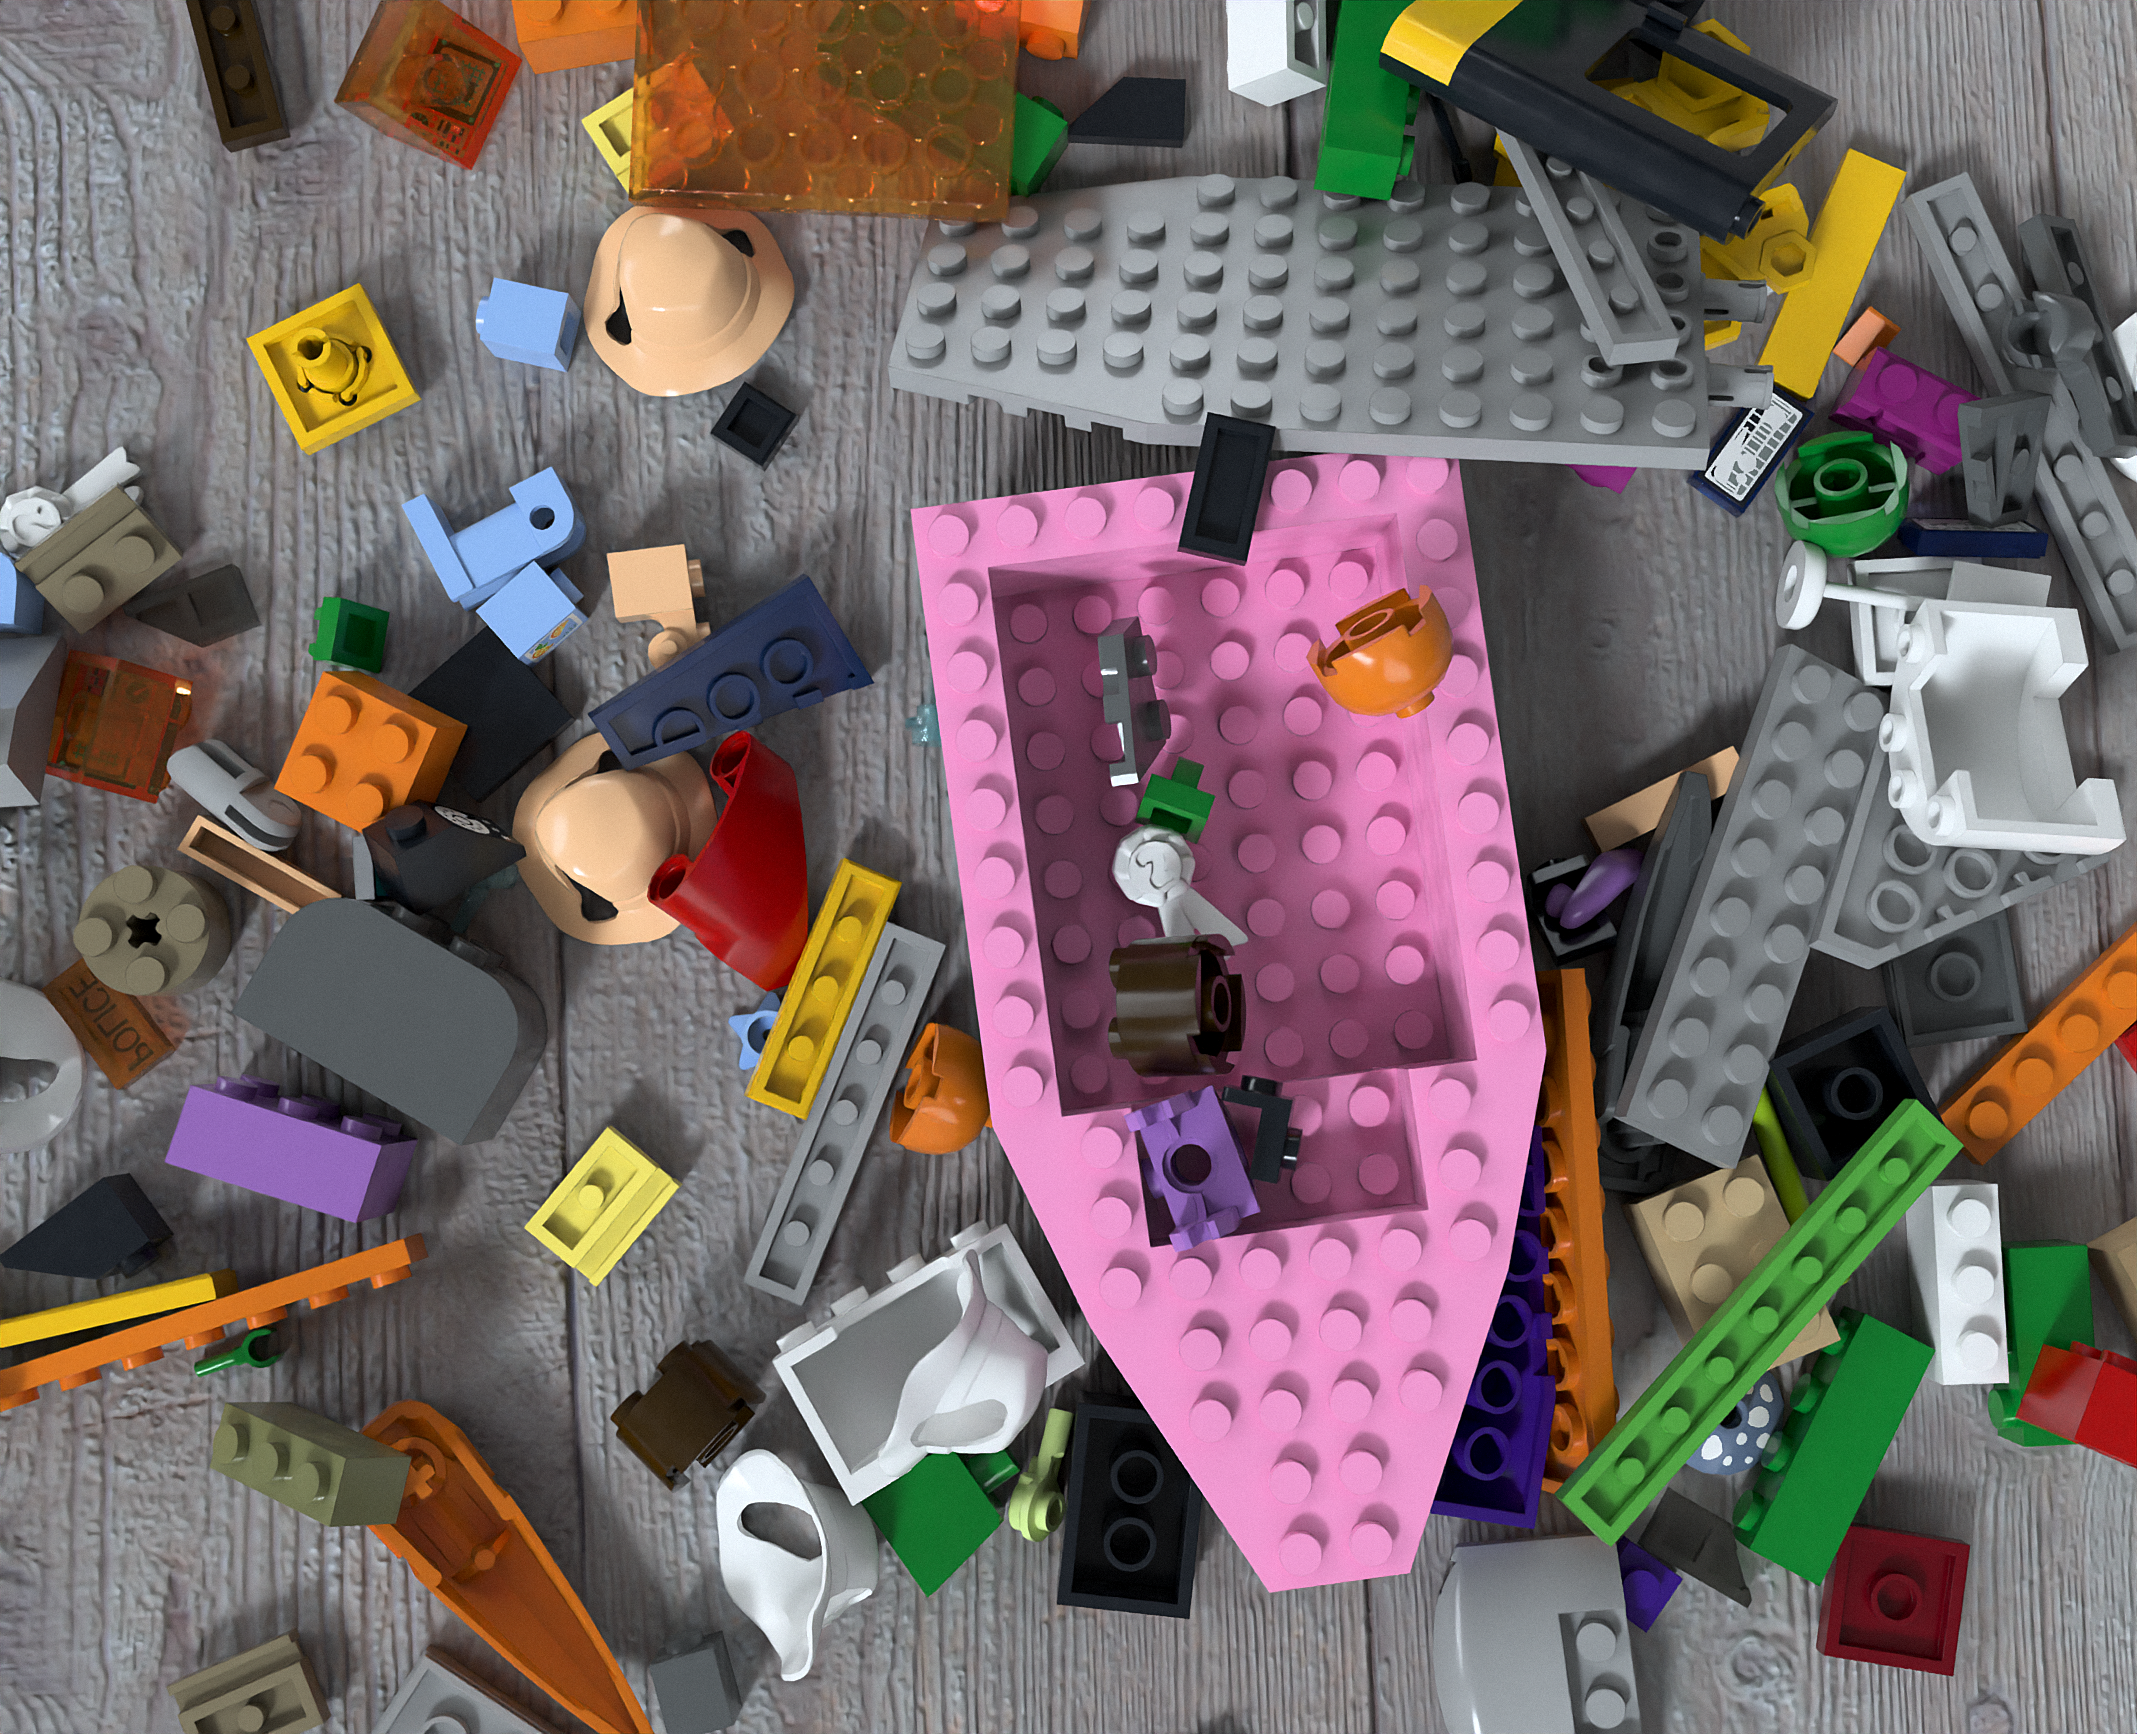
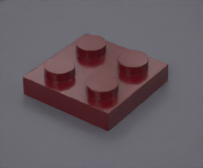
(1894, 1599)

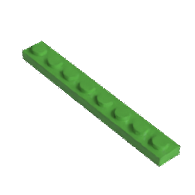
(1758, 1321)

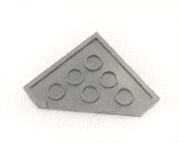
(1902, 893)

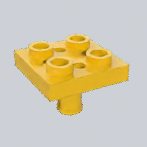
(324, 348)

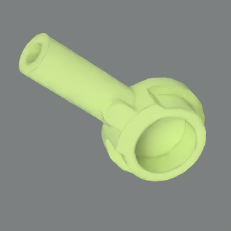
(1036, 1501)

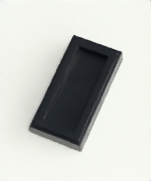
(1226, 489)

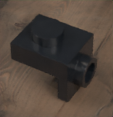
(1563, 943)
(1276, 1140)

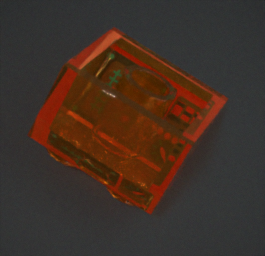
(428, 79)
(117, 725)

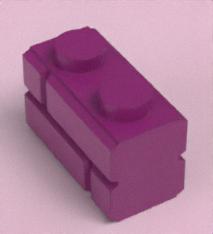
(1903, 407)

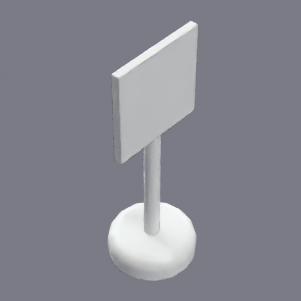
(1805, 584)

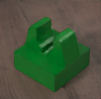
(350, 635)
(1177, 801)

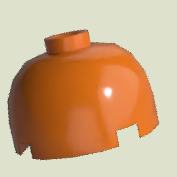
(1387, 655)
(944, 1095)

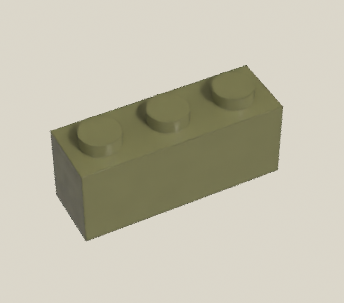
(310, 1463)

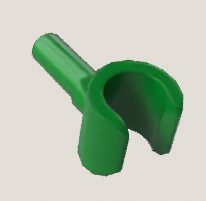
(238, 1355)

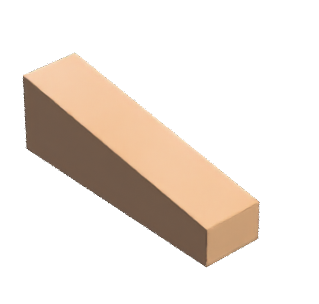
(1645, 808)
(253, 868)

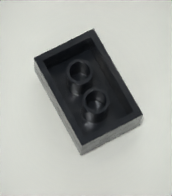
(1126, 1514)

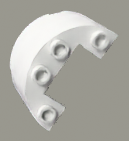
(1983, 732)
(857, 1363)

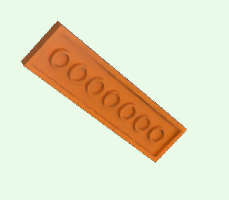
(1573, 1231)

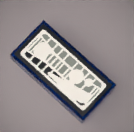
(1750, 451)
(1963, 539)

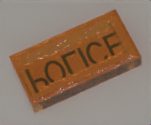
(109, 1025)

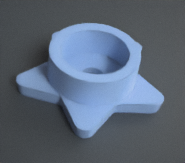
(752, 1027)

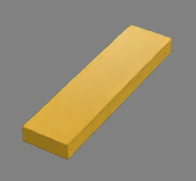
(1845, 239)
(823, 989)
(117, 1307)

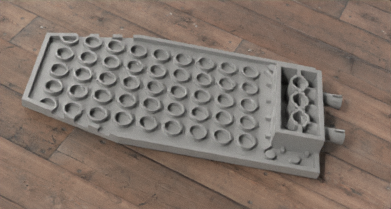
(1318, 314)

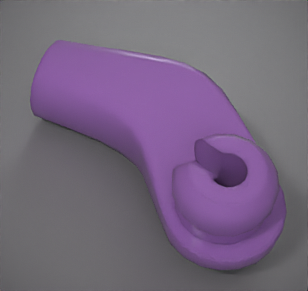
(1597, 889)

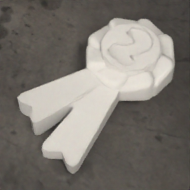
(38, 511)
(1157, 870)

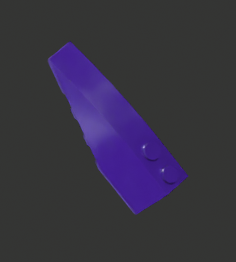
(1508, 1413)

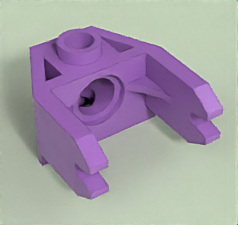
(1202, 1207)

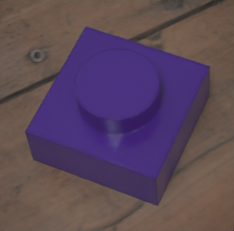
(1645, 1583)

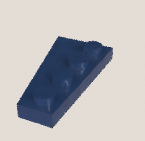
(752, 668)

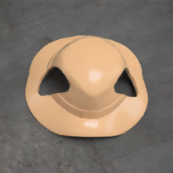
(689, 296)
(609, 837)

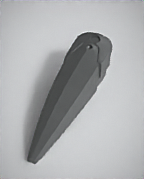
(1628, 1157)

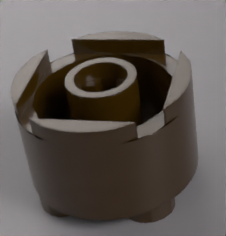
(1176, 1006)
(687, 1412)

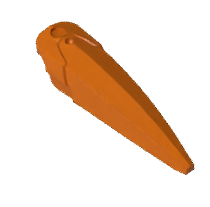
(494, 1571)

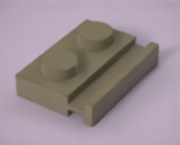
(99, 558)
(253, 1692)

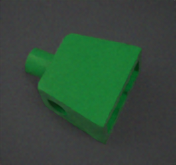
(942, 1511)

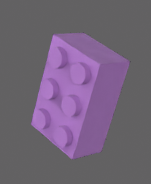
(292, 1147)

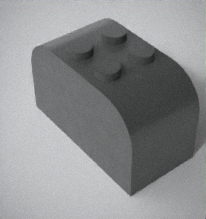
(401, 1012)

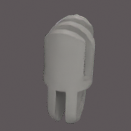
(236, 793)

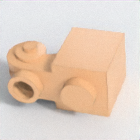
(660, 587)

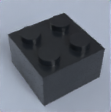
(1840, 1087)

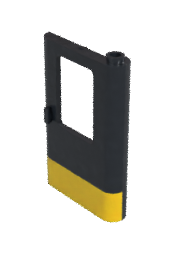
(1527, 75)

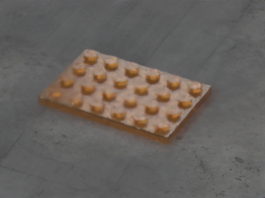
(826, 107)

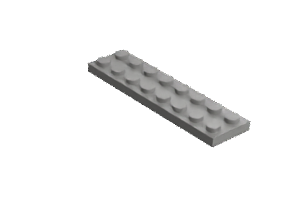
(1752, 910)

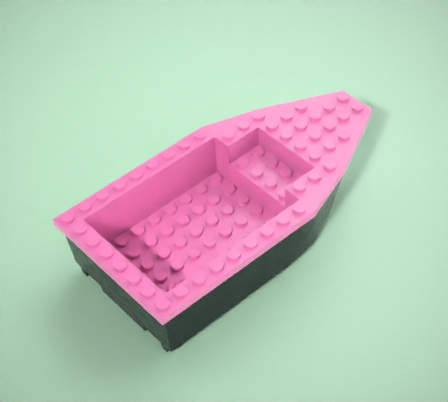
(1382, 973)

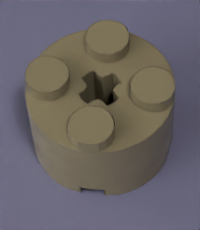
(118, 936)

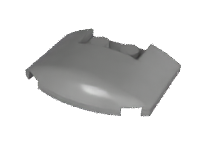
(1535, 1639)

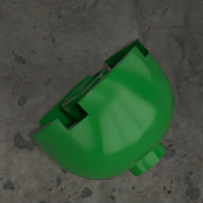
(1844, 493)

